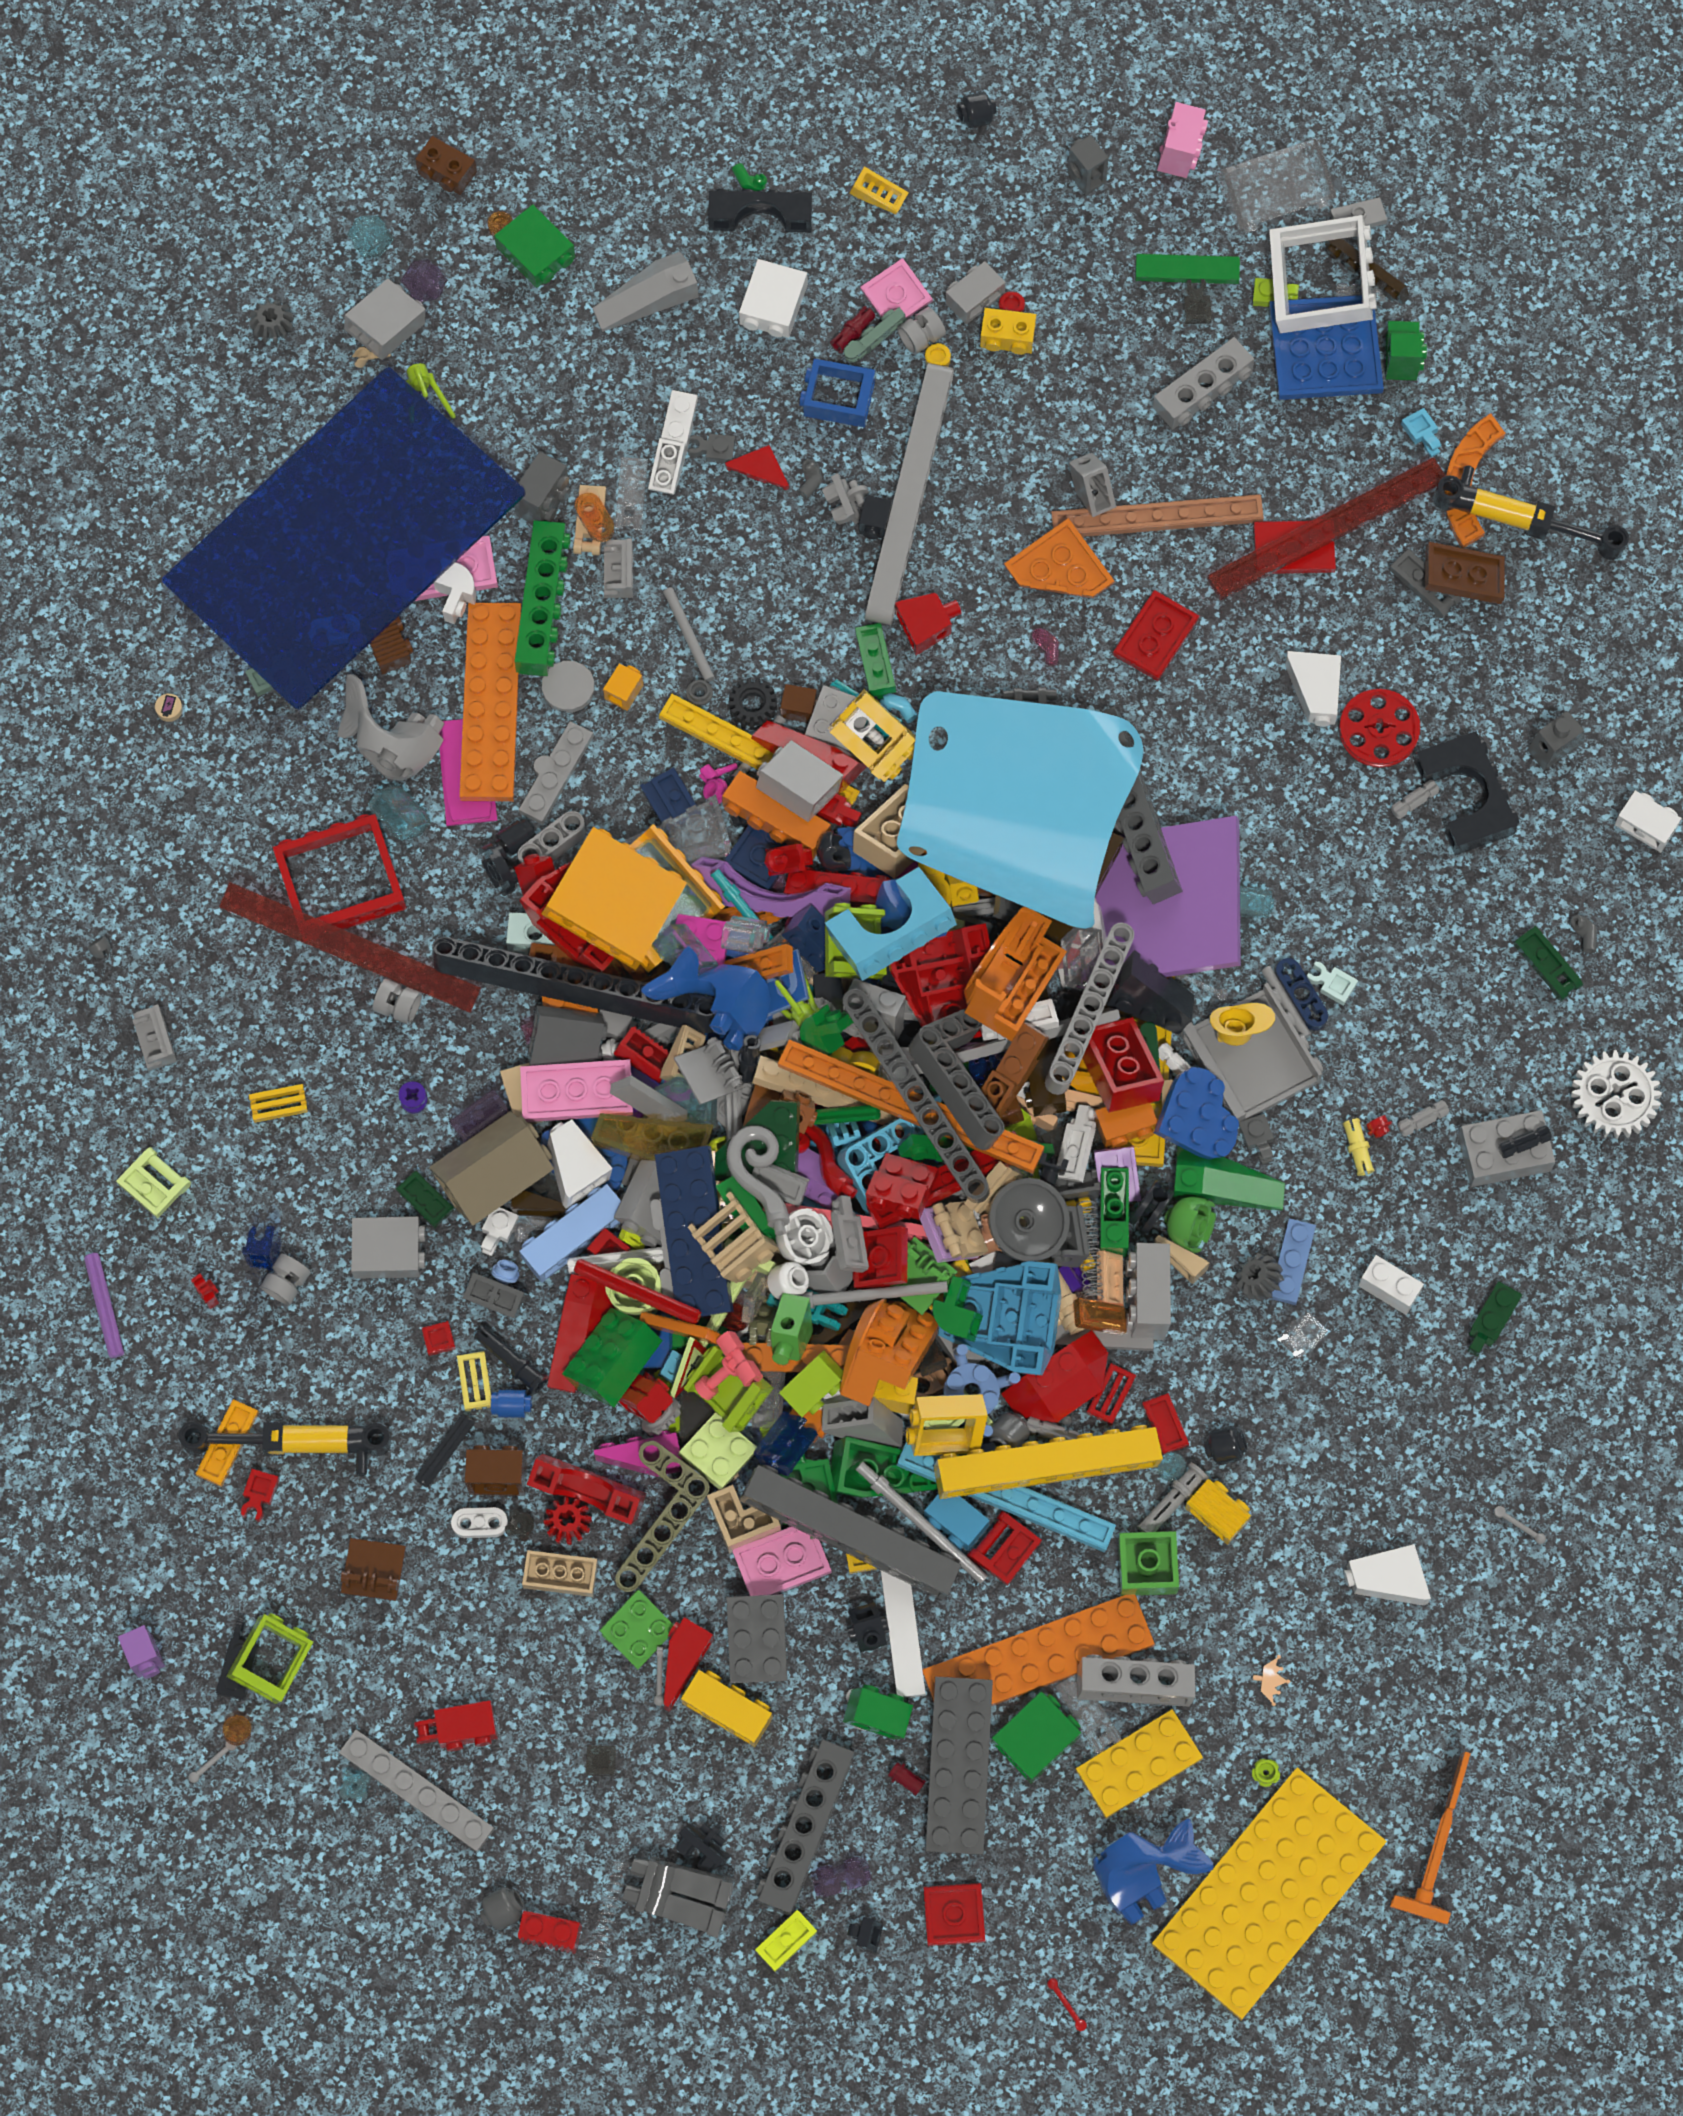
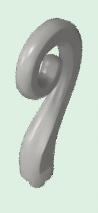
(774, 1207)

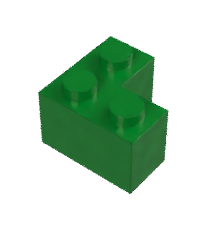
(1404, 350)

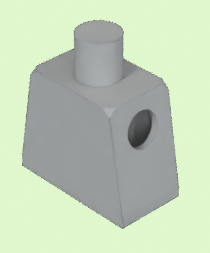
(1089, 475)

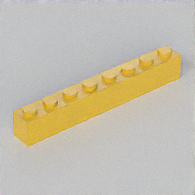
(1047, 1462)

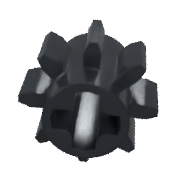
(1065, 1005)

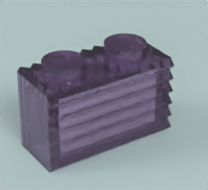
(478, 1116)

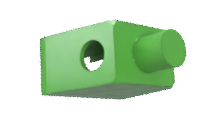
(787, 1339)

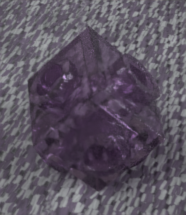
(424, 280)

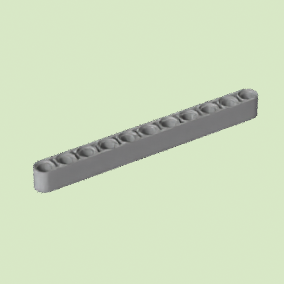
(909, 494)

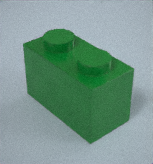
(877, 1712)

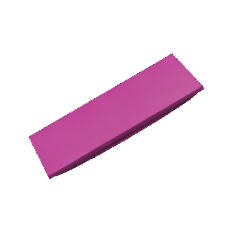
(458, 811)

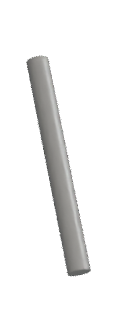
(688, 634)

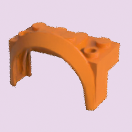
(997, 974)
(870, 1360)

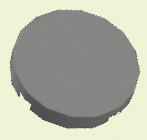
(568, 686)

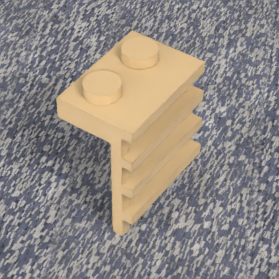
(744, 1252)

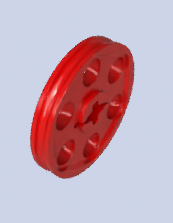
(1391, 725)

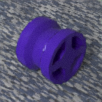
(415, 1103)

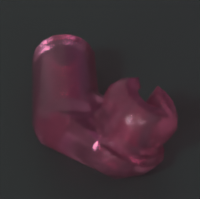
(1048, 643)

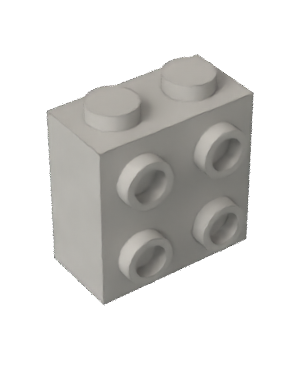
(887, 1004)

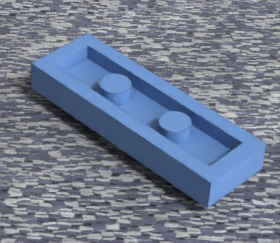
(1294, 1260)

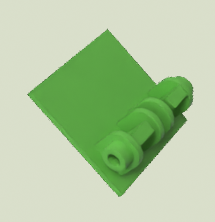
(924, 1269)
(637, 1629)

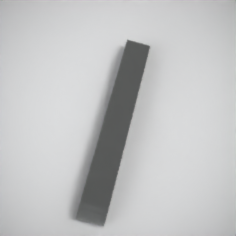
(914, 1082)

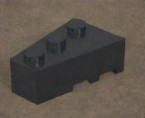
(1151, 996)

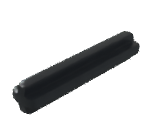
(444, 1450)

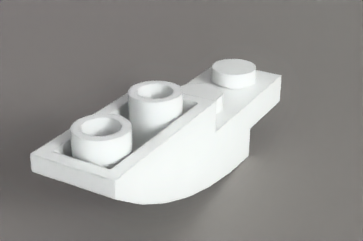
(673, 442)

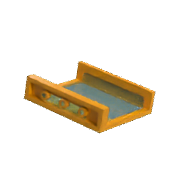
(696, 896)

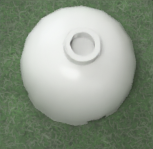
(806, 1237)

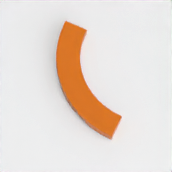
(1470, 452)

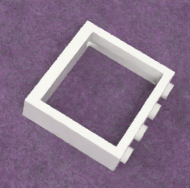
(1313, 233)

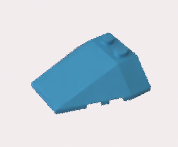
(1018, 1315)

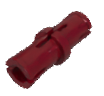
(852, 329)

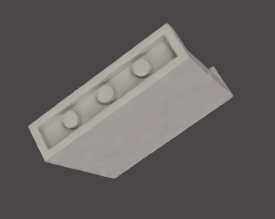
(1264, 1069)

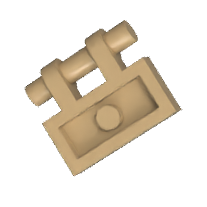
(959, 1230)

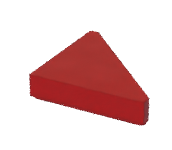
(760, 466)

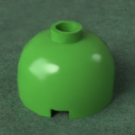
(1190, 1222)

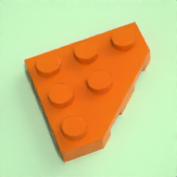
(1060, 564)

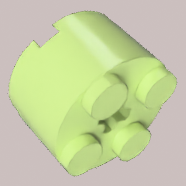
(638, 1271)

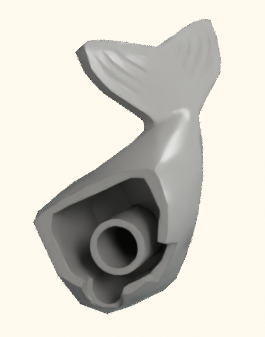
(393, 753)

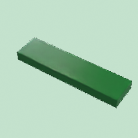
(1187, 267)

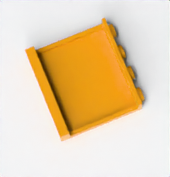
(614, 897)

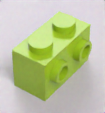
(812, 1384)

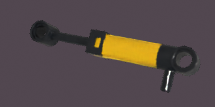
(1533, 518)
(283, 1439)

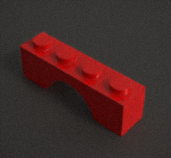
(569, 1480)

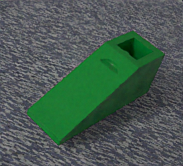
(1114, 1211)

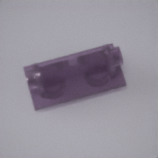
(850, 1872)

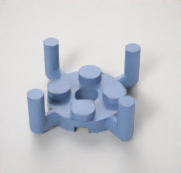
(979, 1376)

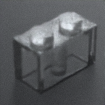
(1082, 953)

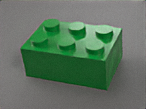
(612, 1357)

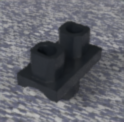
(694, 1838)

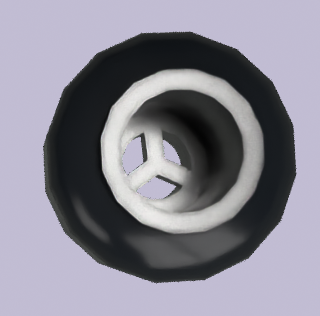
(976, 110)
(1226, 1445)

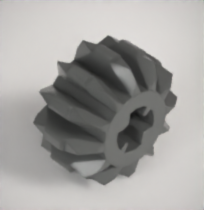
(262, 324)
(1259, 1277)

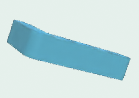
(867, 1155)

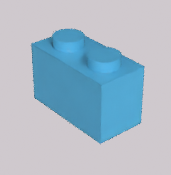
(957, 1520)

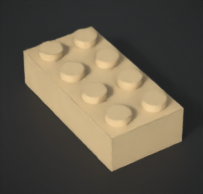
(560, 1573)

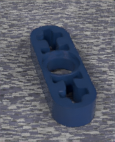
(1317, 1007)

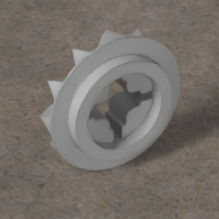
(664, 1421)

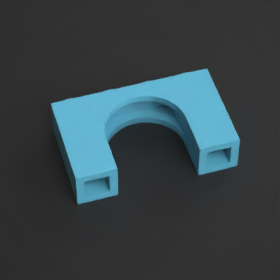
(873, 952)

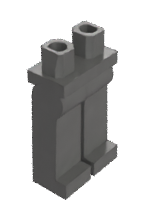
(680, 1894)

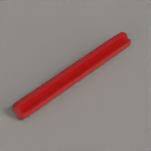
(637, 1291)

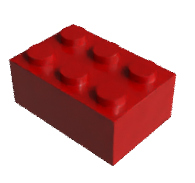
(1122, 1066)

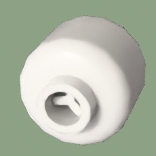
(788, 1279)

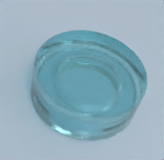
(1171, 1467)

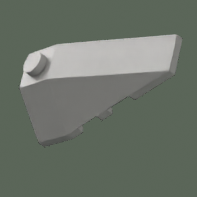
(655, 288)

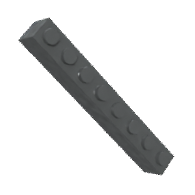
(850, 1532)

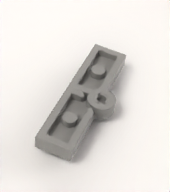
(555, 772)

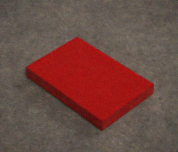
(1316, 562)
(1156, 635)

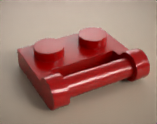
(1011, 1554)

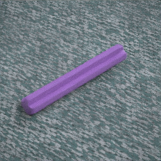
(104, 1305)

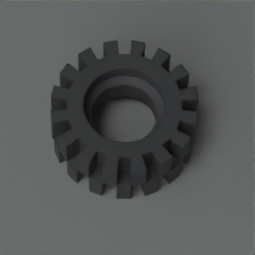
(752, 689)

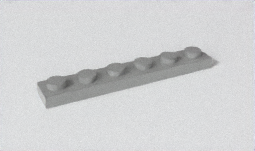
(416, 1791)

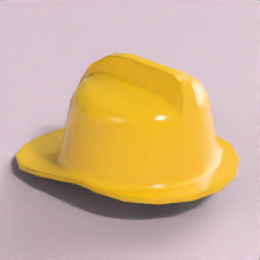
(1239, 1022)

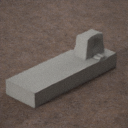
(647, 1100)

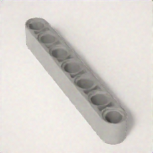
(1086, 1019)

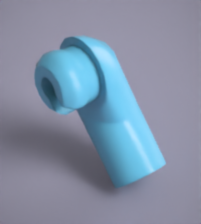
(899, 703)

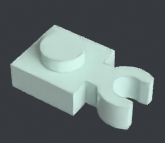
(1336, 984)

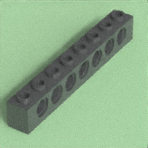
(1164, 881)

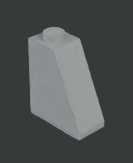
(863, 1422)

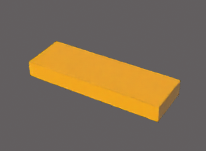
(221, 1457)

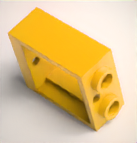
(947, 1440)

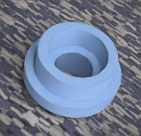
(505, 1272)

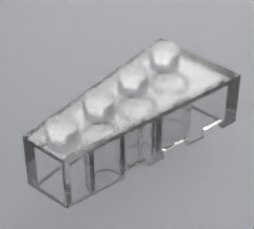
(697, 832)

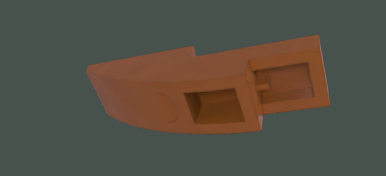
(1015, 1068)

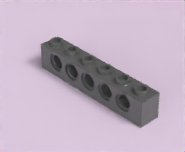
(785, 1899)

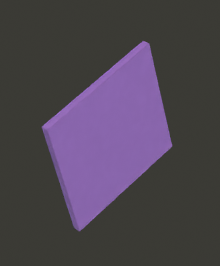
(1196, 927)

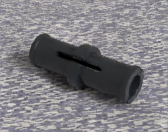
(749, 1058)

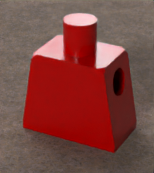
(926, 620)

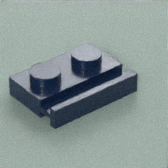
(667, 795)

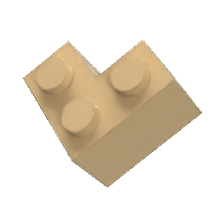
(739, 1525)

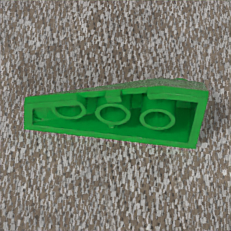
(1225, 1182)
(881, 1459)

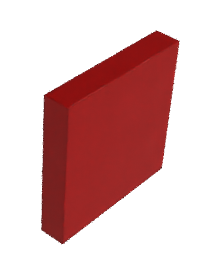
(954, 1914)

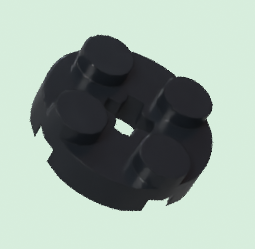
(497, 868)

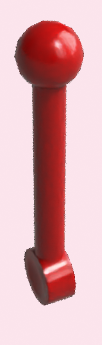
(1080, 2024)

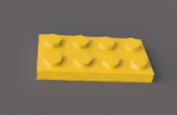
(1139, 1763)

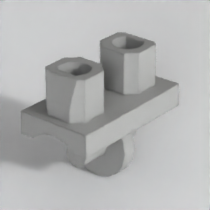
(840, 490)

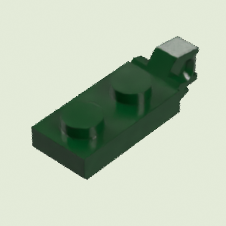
(1493, 1317)

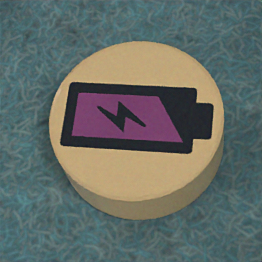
(168, 707)

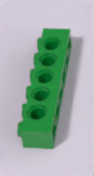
(544, 537)

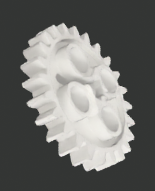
(1629, 1114)

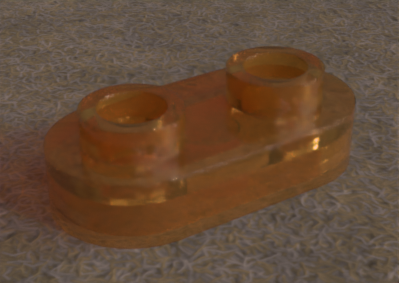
(596, 518)

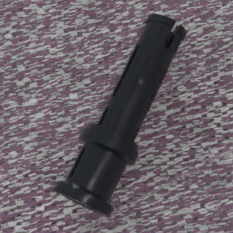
(520, 1367)

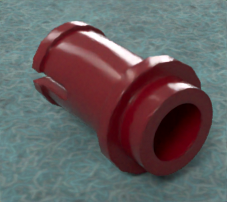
(906, 1778)

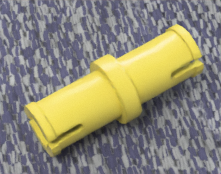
(1358, 1147)

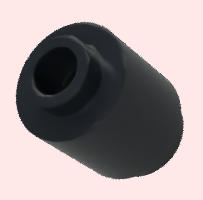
(515, 836)

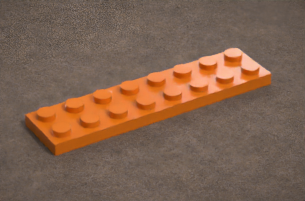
(490, 703)
(1051, 1650)

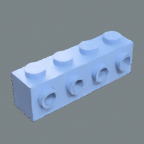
(571, 1233)

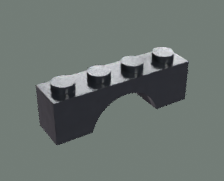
(730, 207)

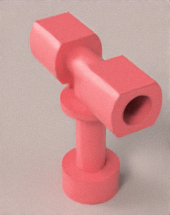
(733, 1363)

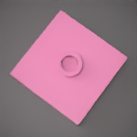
(895, 289)

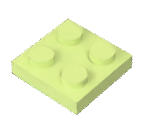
(717, 1452)

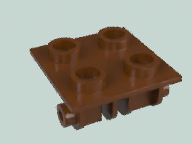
(373, 1569)

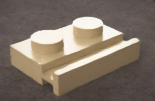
(997, 1179)

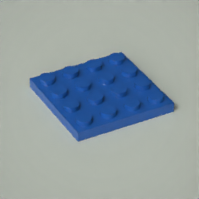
(1329, 358)

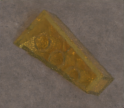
(646, 1137)

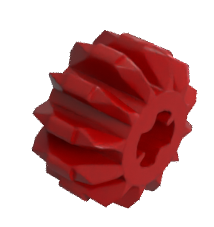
(563, 1512)

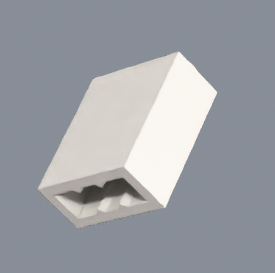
(773, 298)

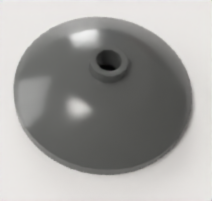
(1044, 1214)

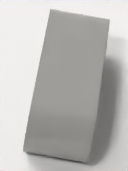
(556, 831)

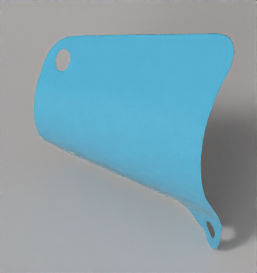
(1019, 798)

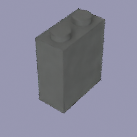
(565, 1036)

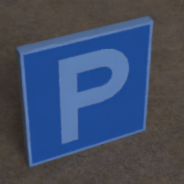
(794, 984)

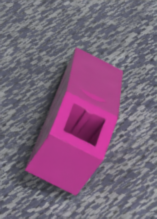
(627, 1455)

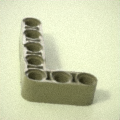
(665, 1517)

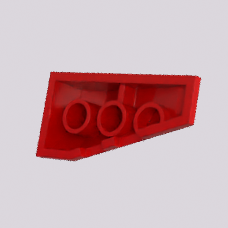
(582, 1311)

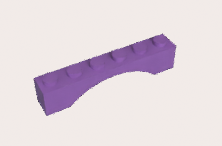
(764, 900)

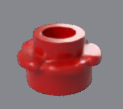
(1379, 1127)

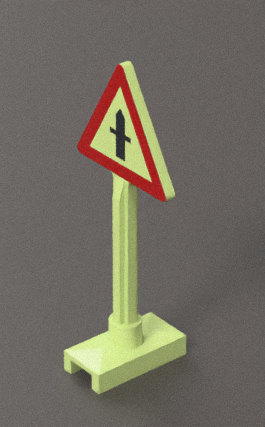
(695, 1350)

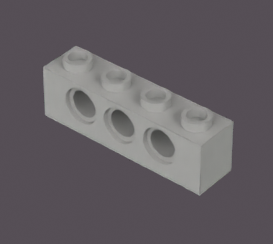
(1230, 356)
(1094, 1687)

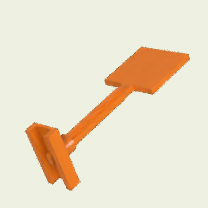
(1422, 1904)

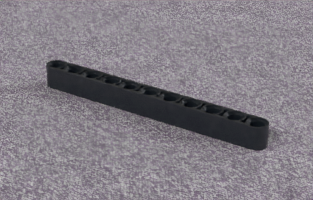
(568, 984)

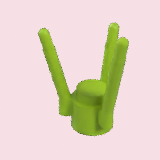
(420, 380)
(799, 1010)

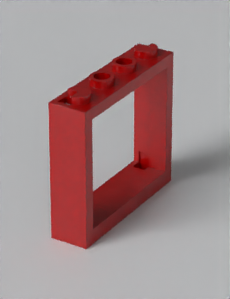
(358, 913)

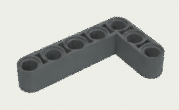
(935, 1056)

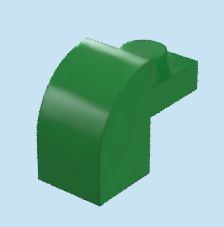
(823, 1030)
(951, 1314)

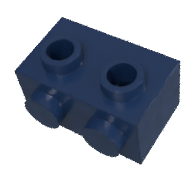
(807, 935)

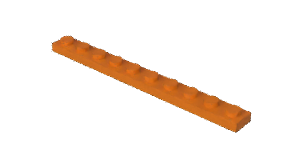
(885, 1097)

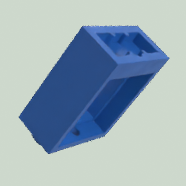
(833, 412)

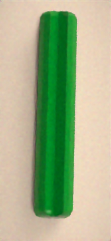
(847, 1114)

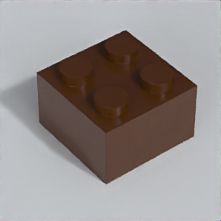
(495, 1471)

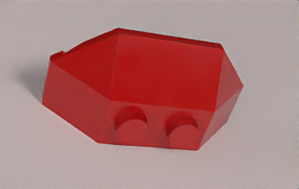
(1067, 1383)

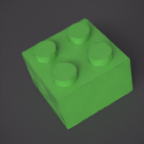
(1148, 1563)

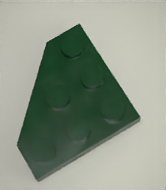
(783, 1121)

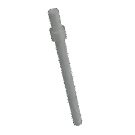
(876, 1293)
(880, 1485)

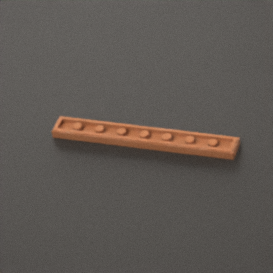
(1165, 515)

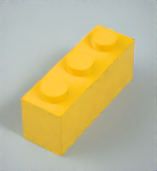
(727, 1707)

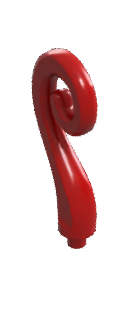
(831, 1174)

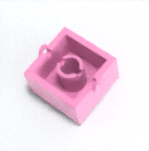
(1182, 140)

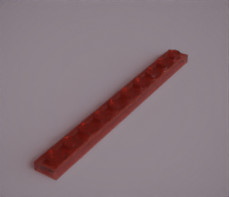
(1326, 529)
(349, 947)

